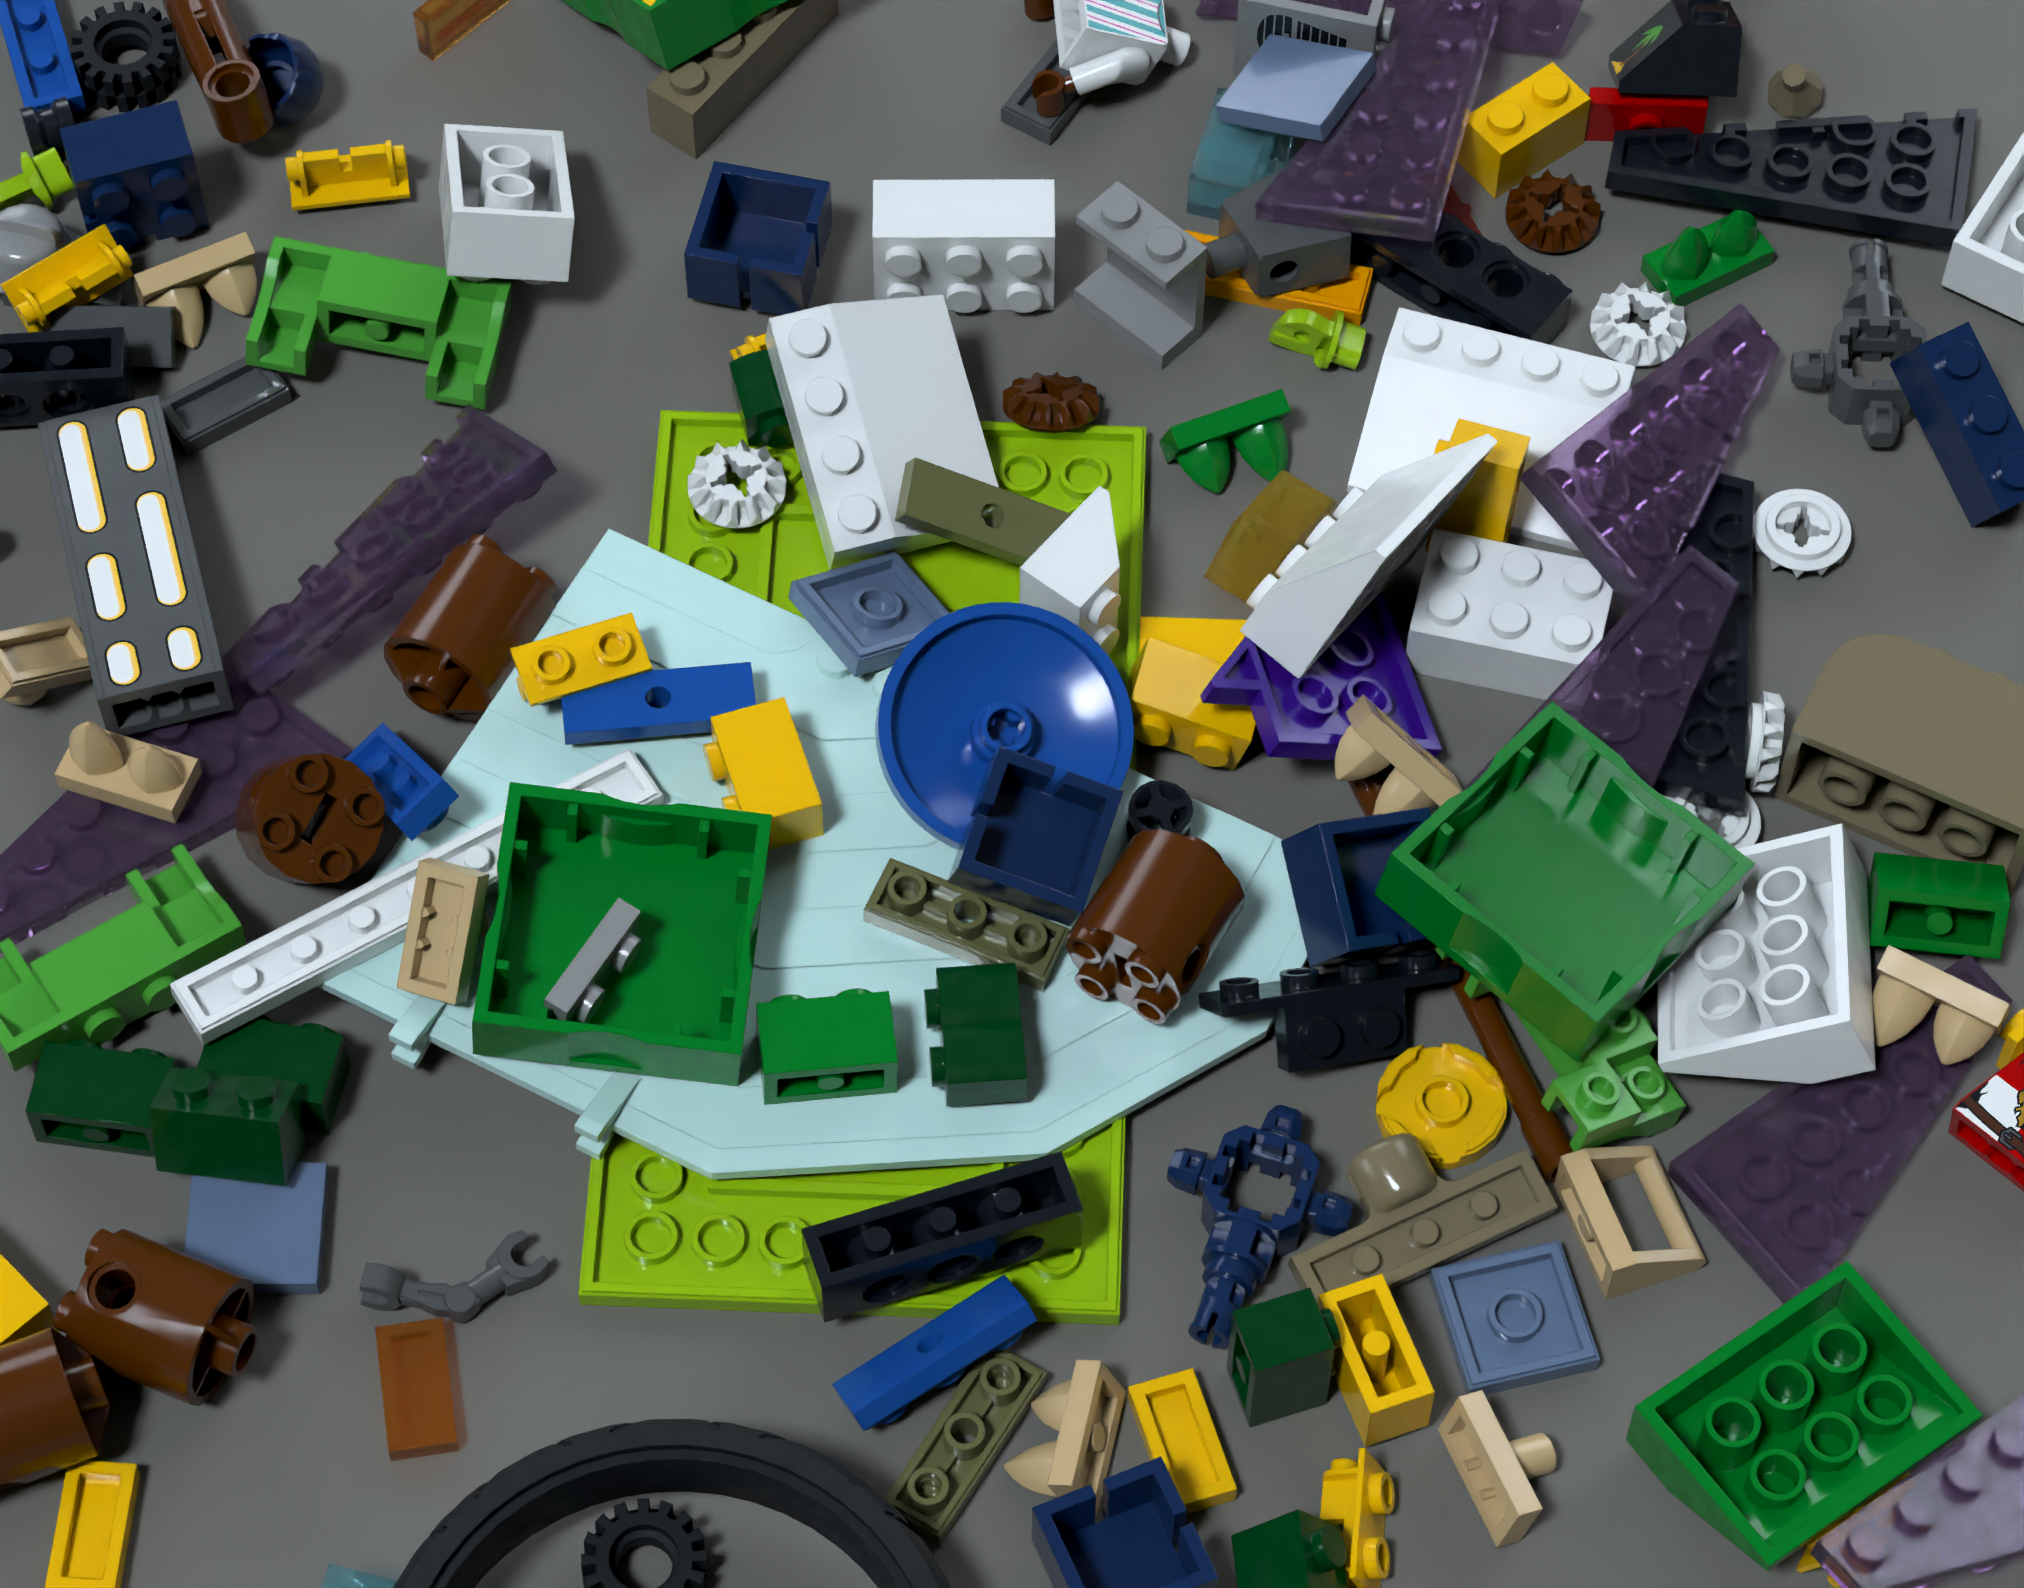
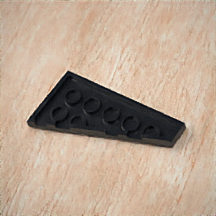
(1825, 171)
(1711, 744)

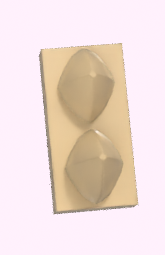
(220, 268)
(1375, 743)
(127, 772)
(1910, 988)
(1087, 1419)

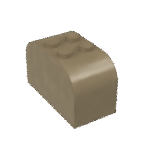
(1913, 753)

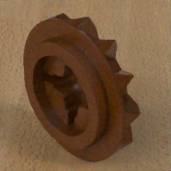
(1565, 229)
(1051, 403)

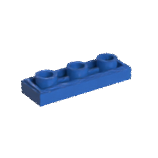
(686, 694)
(935, 1353)

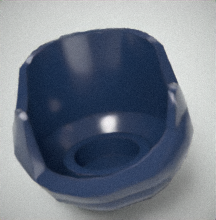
(289, 75)

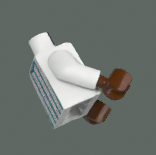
(1103, 46)

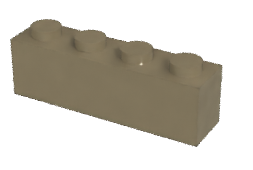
(711, 89)

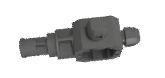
(1869, 328)

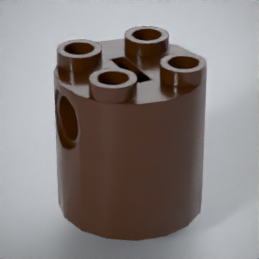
(461, 628)
(283, 800)
(1155, 923)
(160, 1316)
(48, 1407)

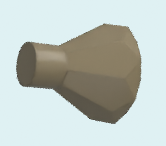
(1795, 91)

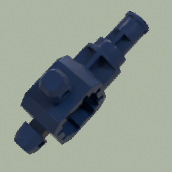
(1239, 1242)

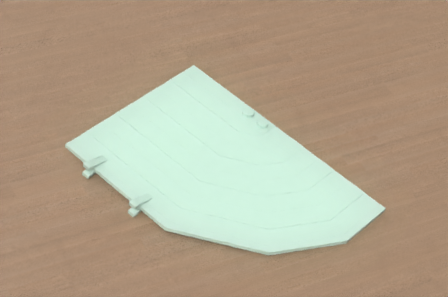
(1082, 1054)

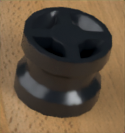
(44, 124)
(1161, 803)

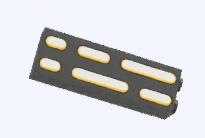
(134, 567)

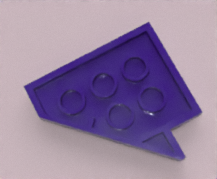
(1309, 713)

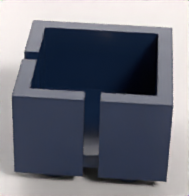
(136, 175)
(758, 239)
(1032, 844)
(1334, 885)
(1131, 1544)

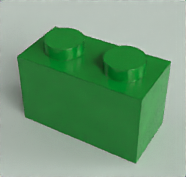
(1937, 905)
(826, 1046)

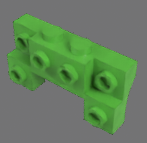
(383, 308)
(118, 967)
(1613, 1087)

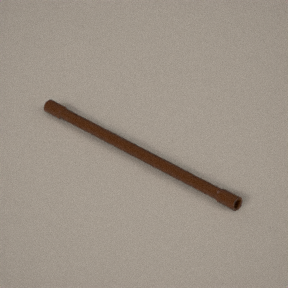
(1538, 1126)

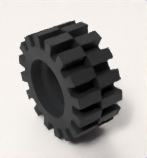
(121, 32)
(644, 1527)

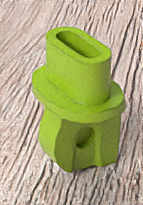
(41, 176)
(1319, 337)

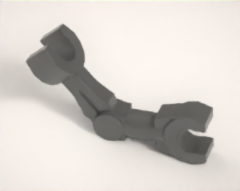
(388, 1288)

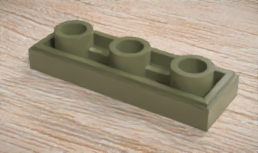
(954, 509)
(931, 912)
(947, 1473)

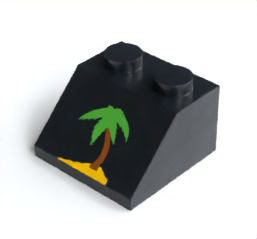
(1682, 51)

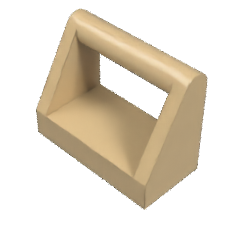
(1599, 1230)

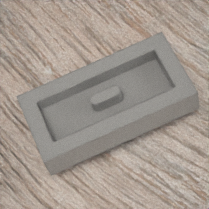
(609, 947)

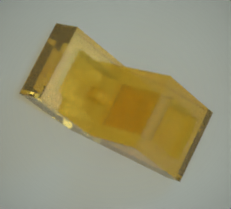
(1267, 533)

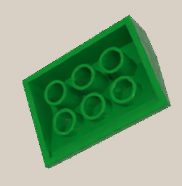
(1800, 1418)

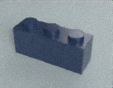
(1966, 421)

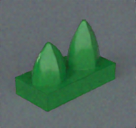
(1708, 258)
(1252, 425)

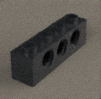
(1468, 280)
(63, 373)
(942, 1236)

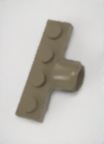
(1420, 1218)

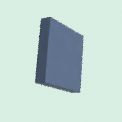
(1296, 87)
(867, 610)
(262, 1228)
(1514, 1318)

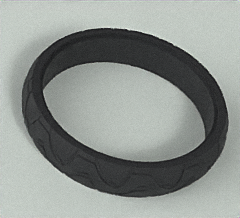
(672, 1458)

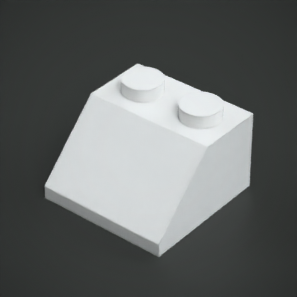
(1079, 571)

